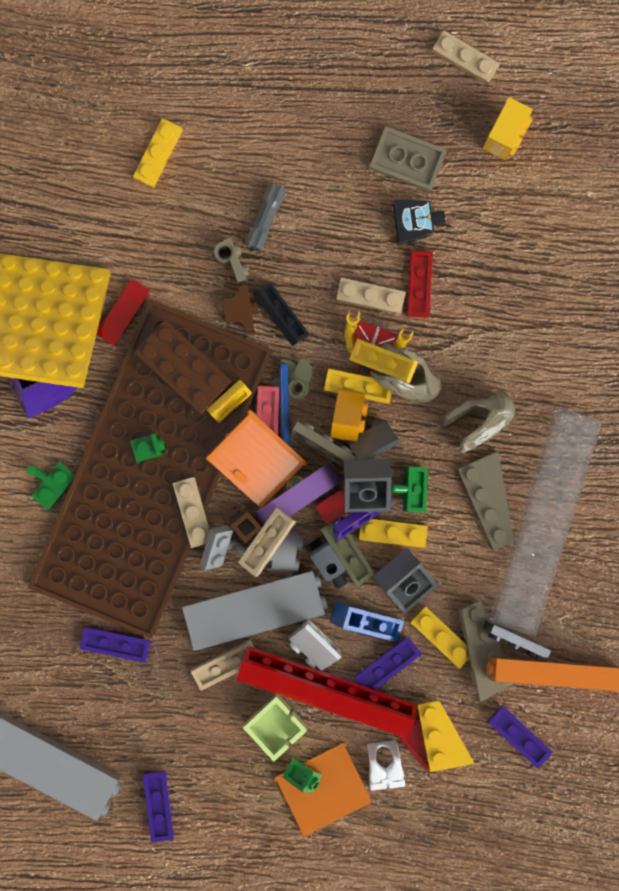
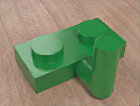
(52, 485)
(413, 489)

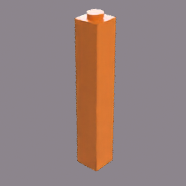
(553, 674)

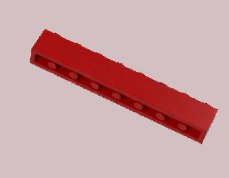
(326, 692)

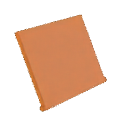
(256, 459)
(337, 795)

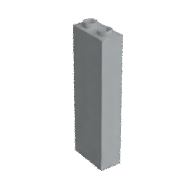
(254, 610)
(56, 769)

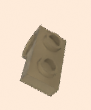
(240, 270)

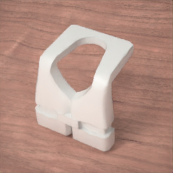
(382, 777)

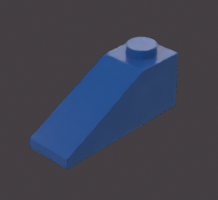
(366, 621)

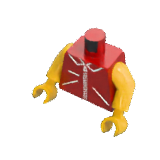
(372, 335)

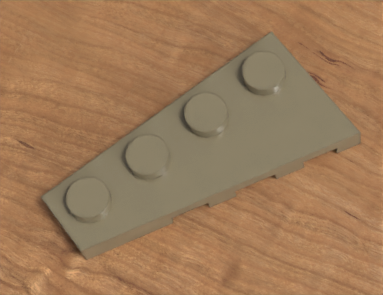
(487, 494)
(480, 650)

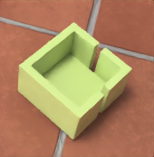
(273, 726)

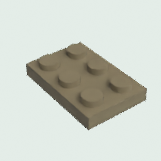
(408, 159)
(321, 444)

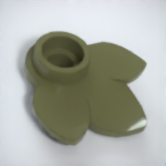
(297, 375)

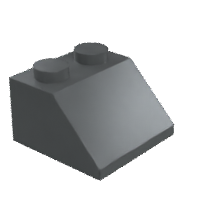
(373, 441)
(405, 580)

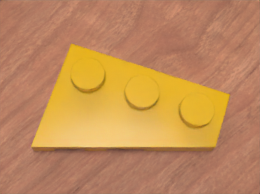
(440, 738)

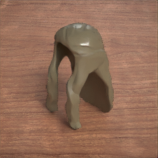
(423, 385)
(498, 412)

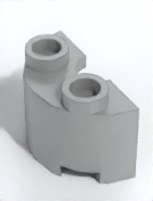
(284, 558)

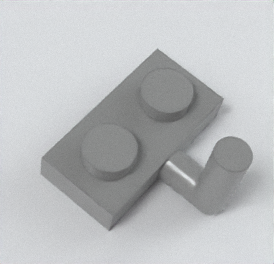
(217, 546)

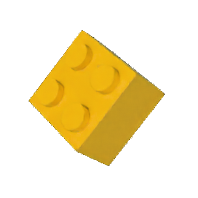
(510, 125)

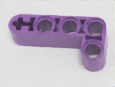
(302, 493)

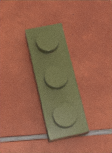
(349, 555)

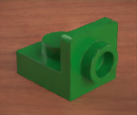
(148, 447)
(302, 776)

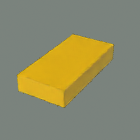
(229, 401)

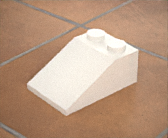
(315, 645)

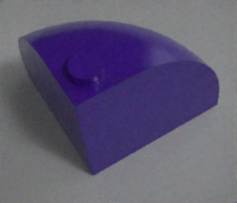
(38, 396)

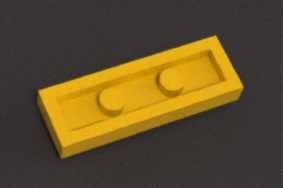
(157, 153)
(383, 360)
(346, 381)
(394, 533)
(441, 636)

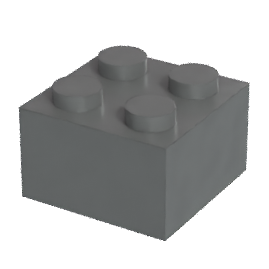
(367, 485)

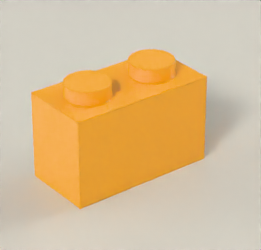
(348, 415)

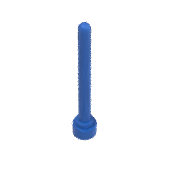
(284, 402)

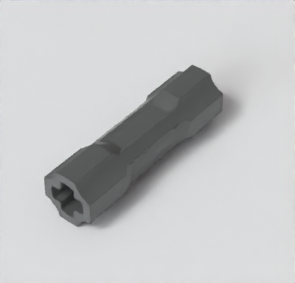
(270, 203)

